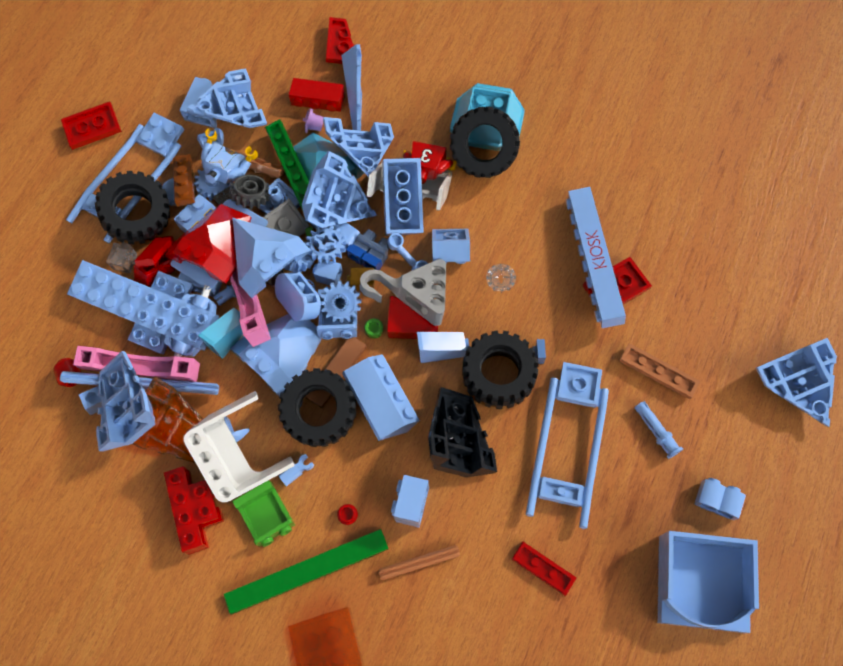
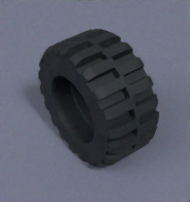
(462, 131)
(130, 185)
(506, 346)
(302, 386)

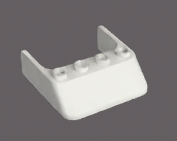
(434, 189)
(221, 458)

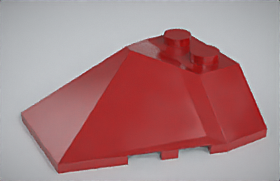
(210, 243)

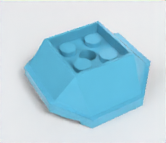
(488, 96)

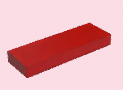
(154, 251)
(544, 568)

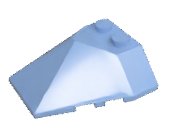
(283, 355)
(124, 405)

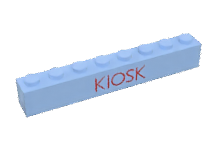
(596, 258)

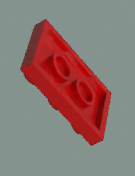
(91, 125)
(629, 279)

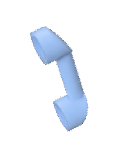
(395, 242)

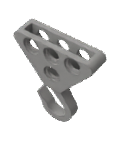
(414, 289)

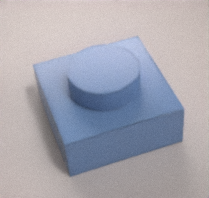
(539, 349)

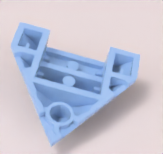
(231, 101)
(361, 146)
(334, 194)
(263, 253)
(804, 378)

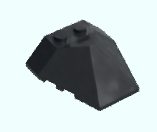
(457, 438)

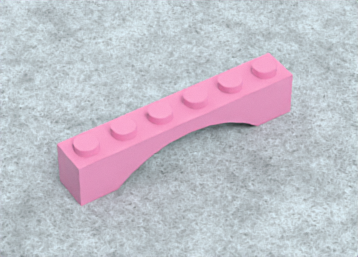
(251, 315)
(162, 367)

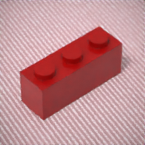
(317, 94)

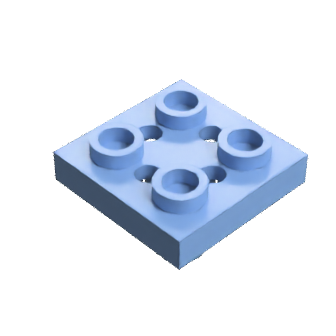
(277, 192)

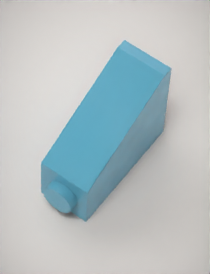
(223, 333)

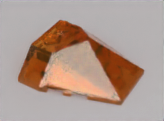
(172, 421)

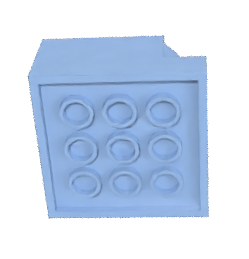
(707, 581)

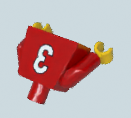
(432, 159)

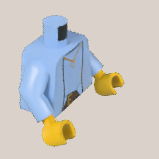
(224, 163)

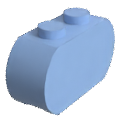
(297, 296)

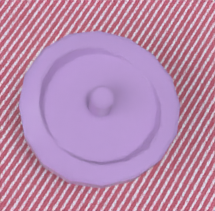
(313, 121)

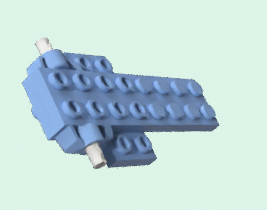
(162, 314)

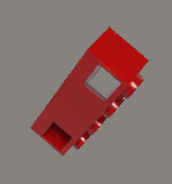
(192, 509)

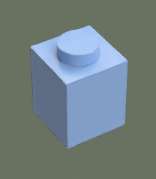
(327, 273)

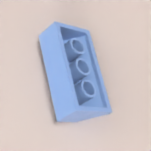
(402, 196)
(380, 397)

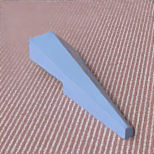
(352, 72)

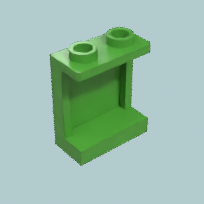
(264, 514)

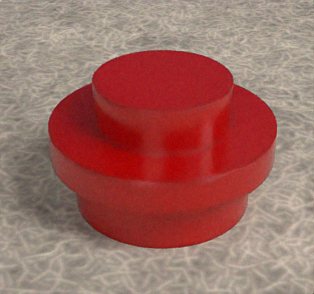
(347, 514)

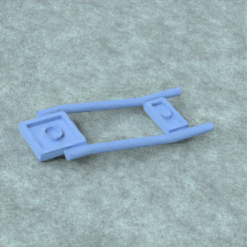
(157, 135)
(582, 387)

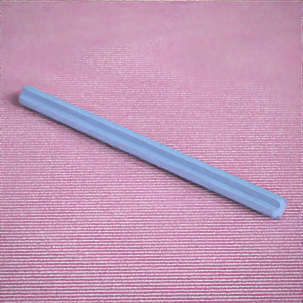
(179, 386)

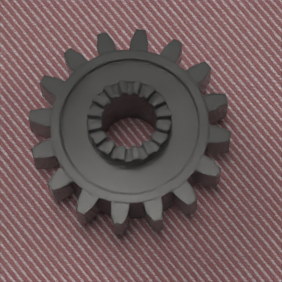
(250, 191)

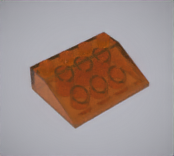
(327, 640)

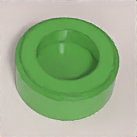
(373, 328)

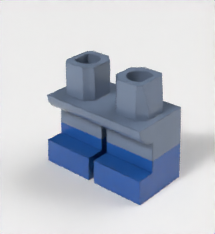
(367, 251)

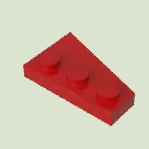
(338, 40)

